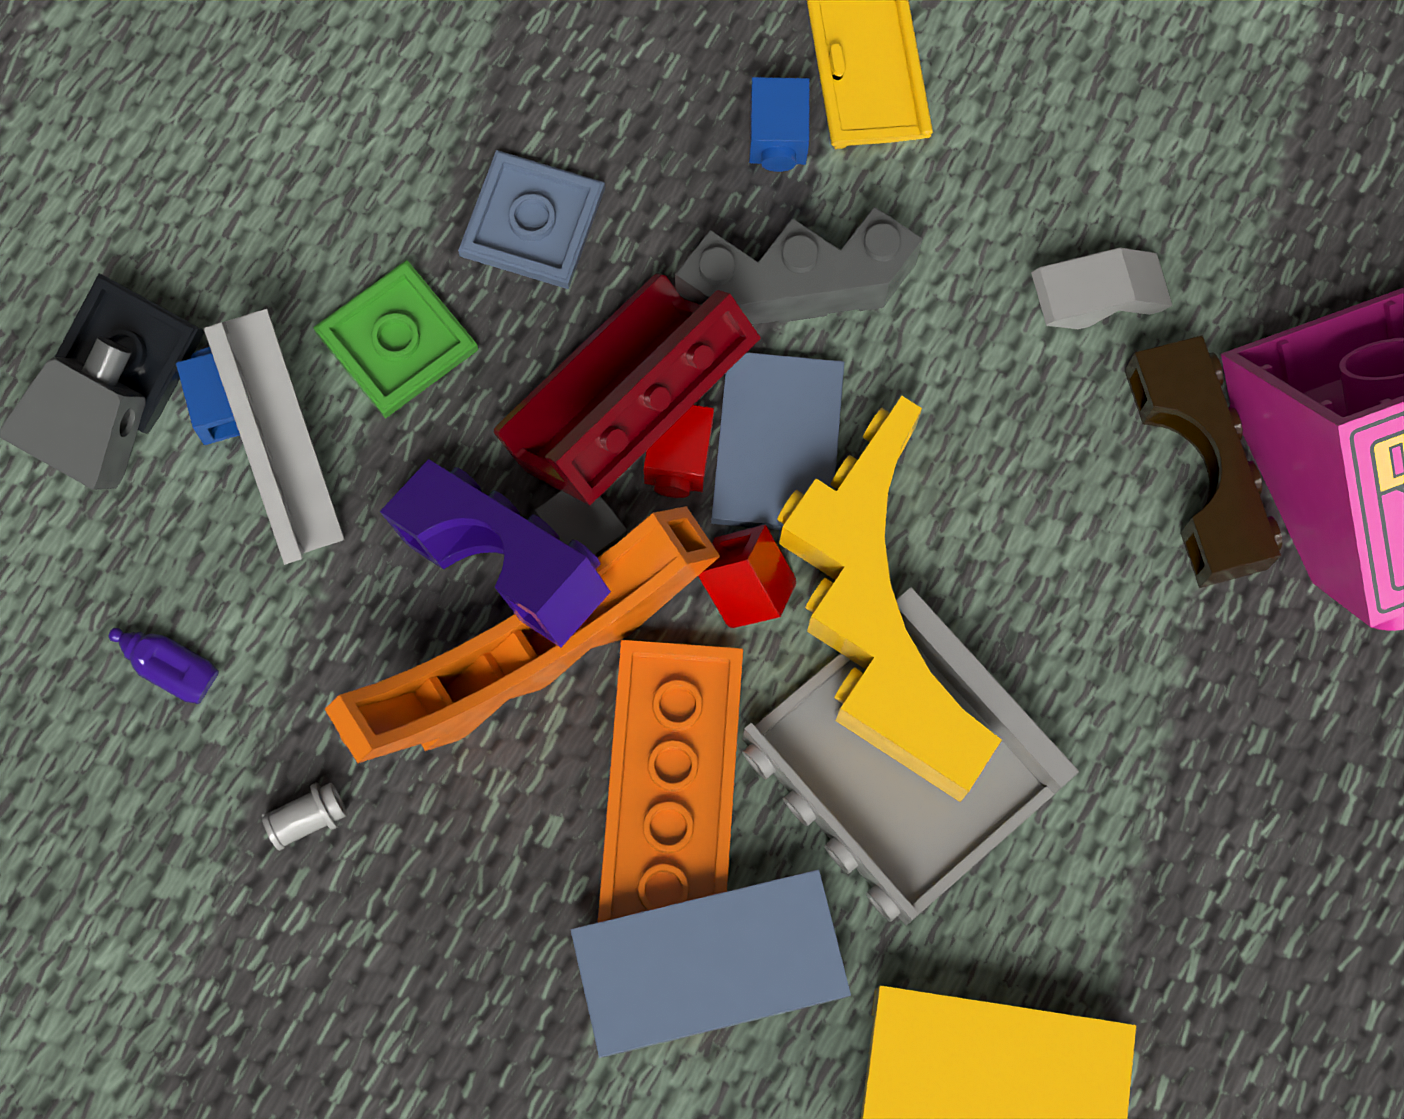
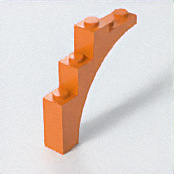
(467, 684)

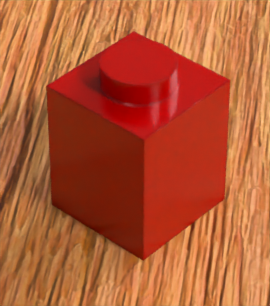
(681, 454)

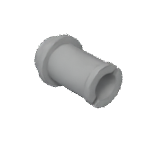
(304, 815)

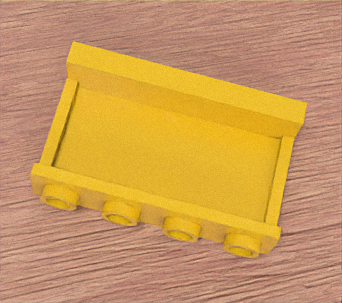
(992, 1061)

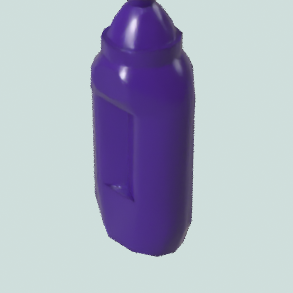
(167, 664)

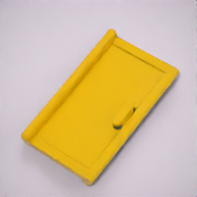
(879, 70)

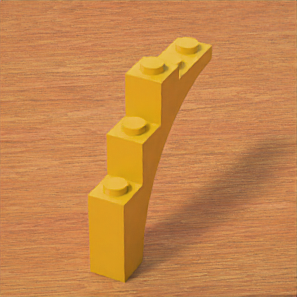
(897, 698)

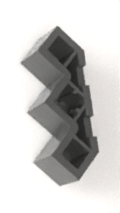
(803, 272)

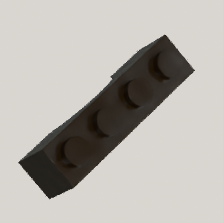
(1182, 391)

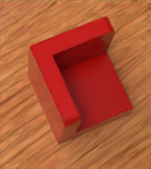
(749, 577)

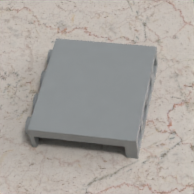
(882, 815)

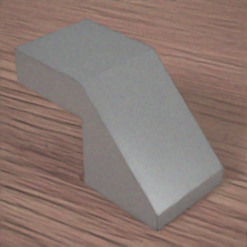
(1098, 285)

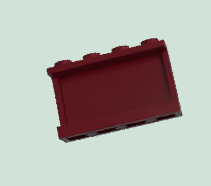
(625, 387)

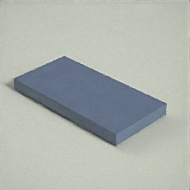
(709, 963)

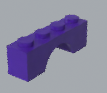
(541, 578)

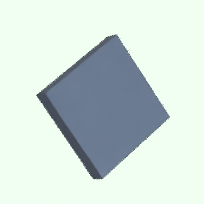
(532, 219)

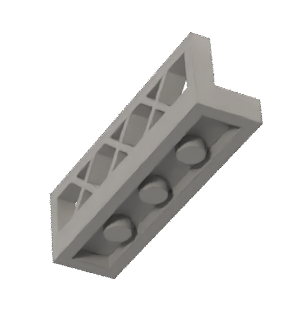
(274, 434)

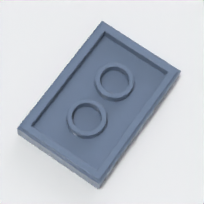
(775, 435)

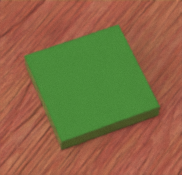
(396, 339)

